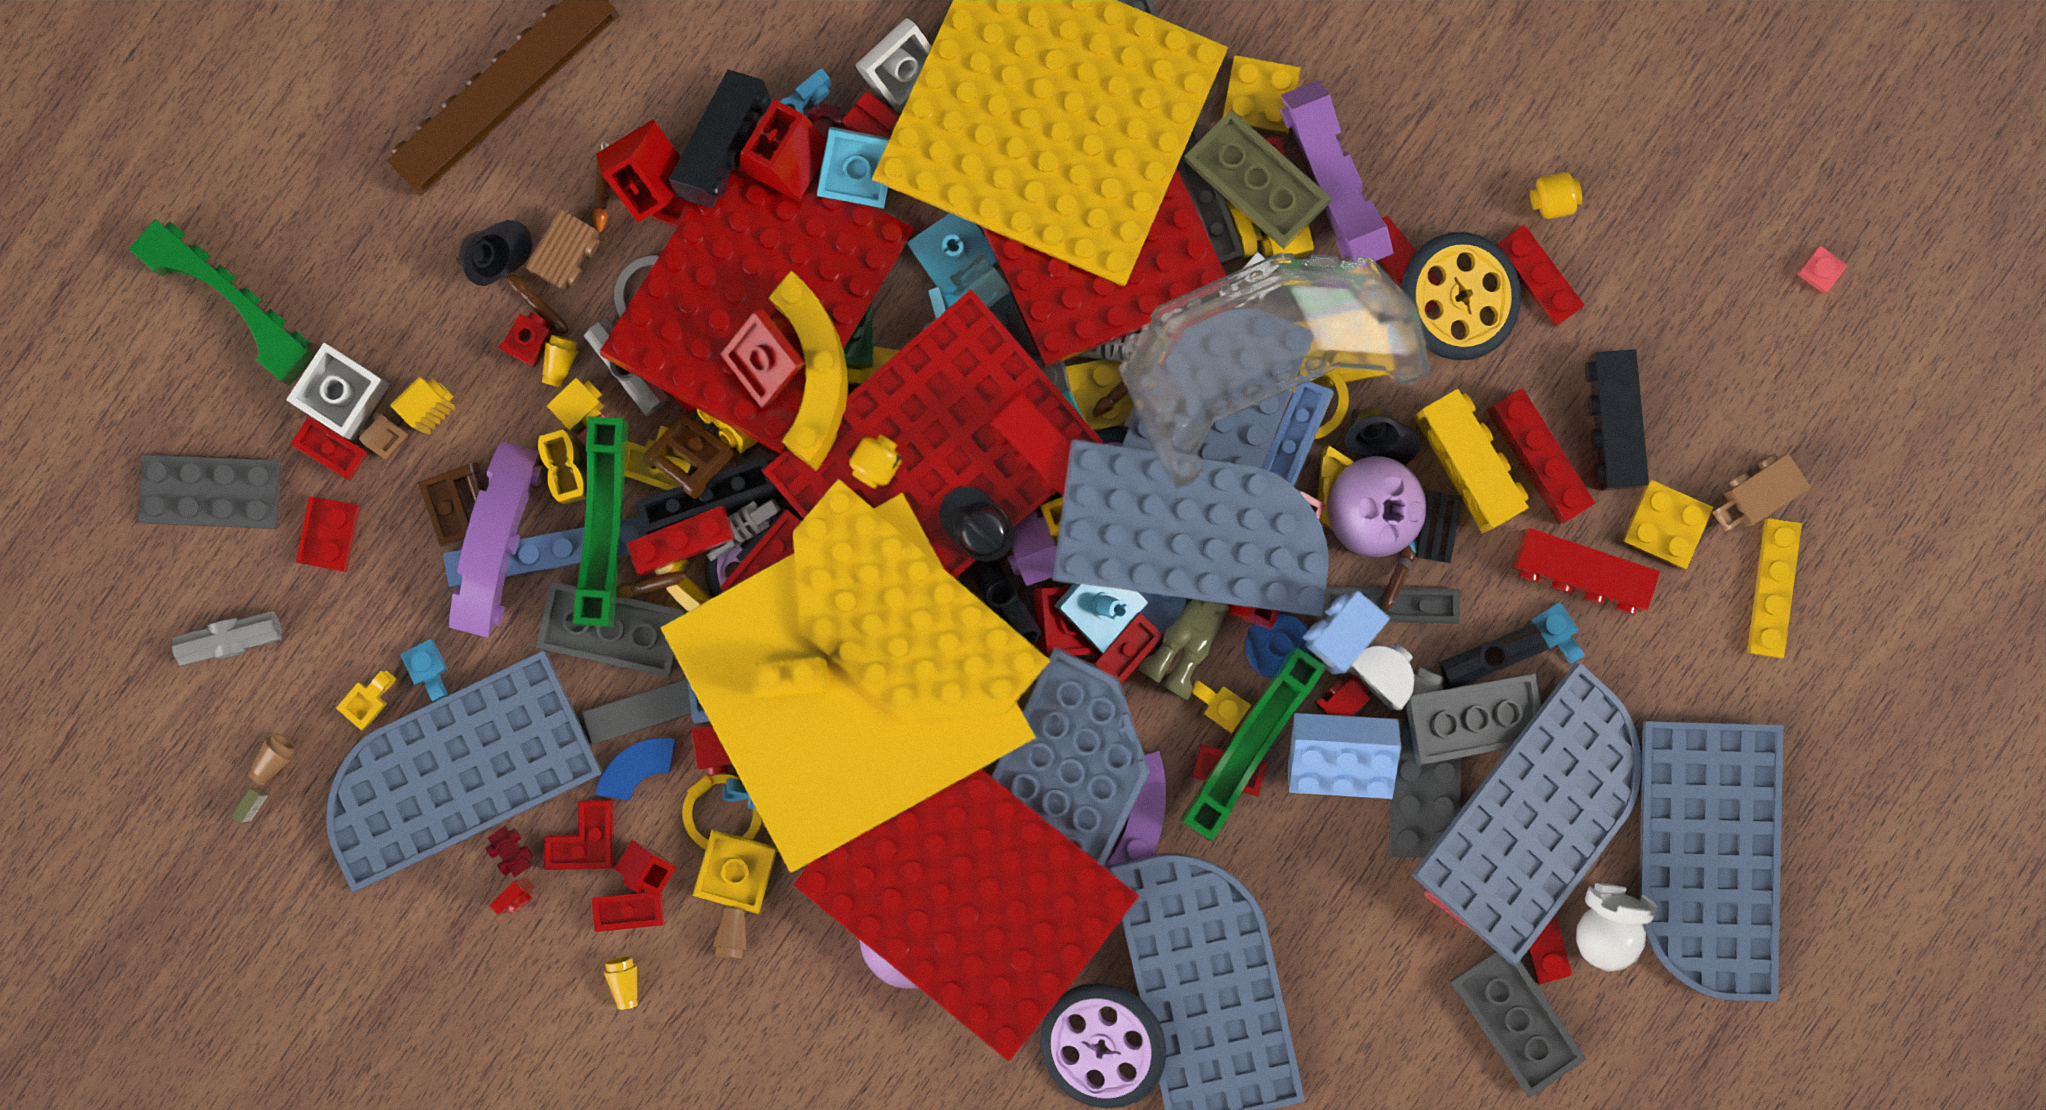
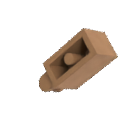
(1762, 492)

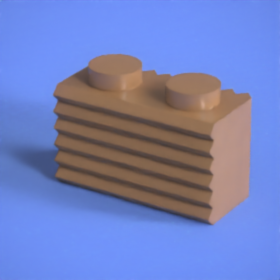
(564, 251)

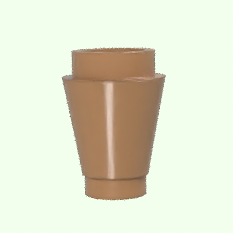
(271, 758)
(731, 935)

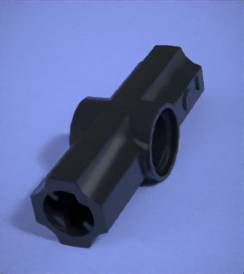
(997, 590)
(1512, 649)

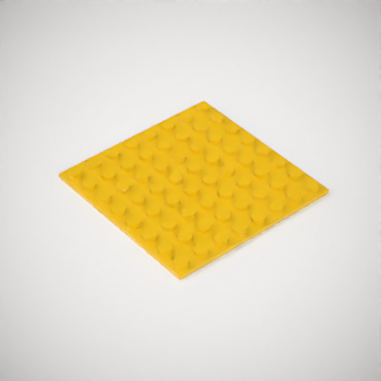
(1053, 123)
(826, 759)

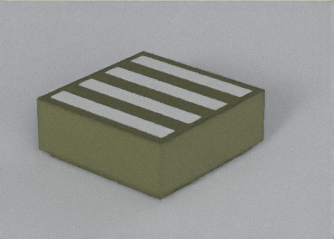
(249, 805)

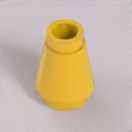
(558, 359)
(622, 980)

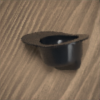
(494, 252)
(1379, 434)
(976, 523)

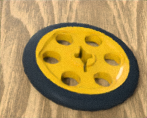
(1503, 301)

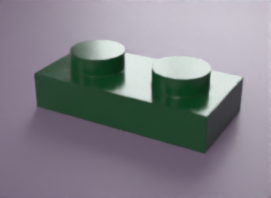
(860, 347)

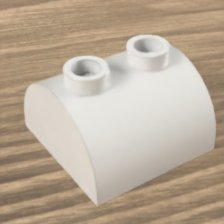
(895, 64)
(1386, 674)

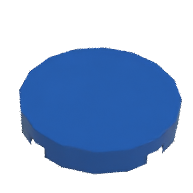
(1268, 648)

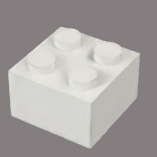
(338, 392)

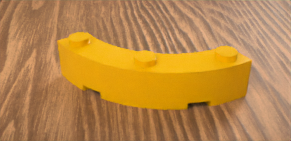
(825, 372)

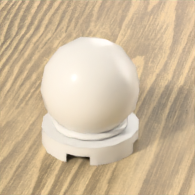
(1612, 930)

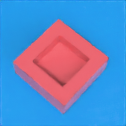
(1822, 269)

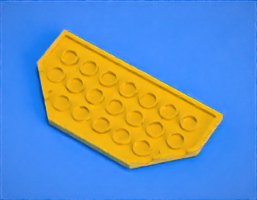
(903, 618)

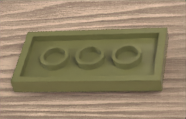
(1257, 179)

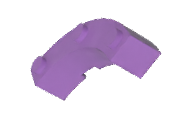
(1315, 127)
(492, 539)
(1033, 549)
(1145, 818)

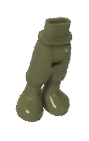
(1194, 634)

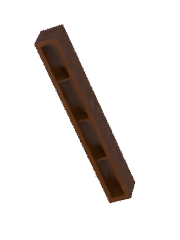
(499, 90)

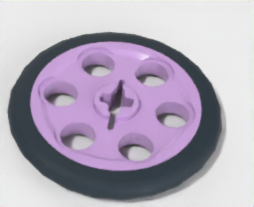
(1132, 1016)

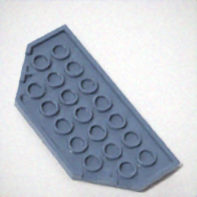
(1085, 754)

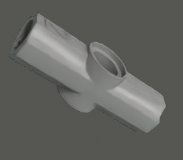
(645, 395)
(226, 638)

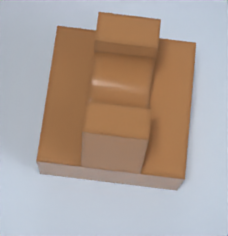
(382, 435)

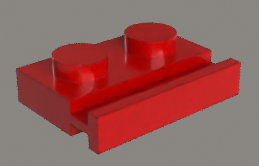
(327, 534)

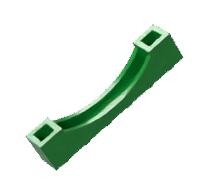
(279, 350)
(604, 503)
(1250, 743)

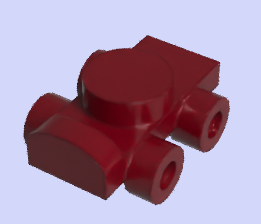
(826, 117)
(513, 855)

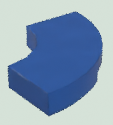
(635, 765)

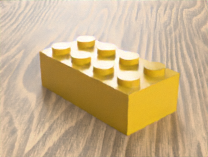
(1471, 460)

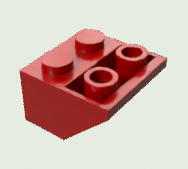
(784, 151)
(640, 169)

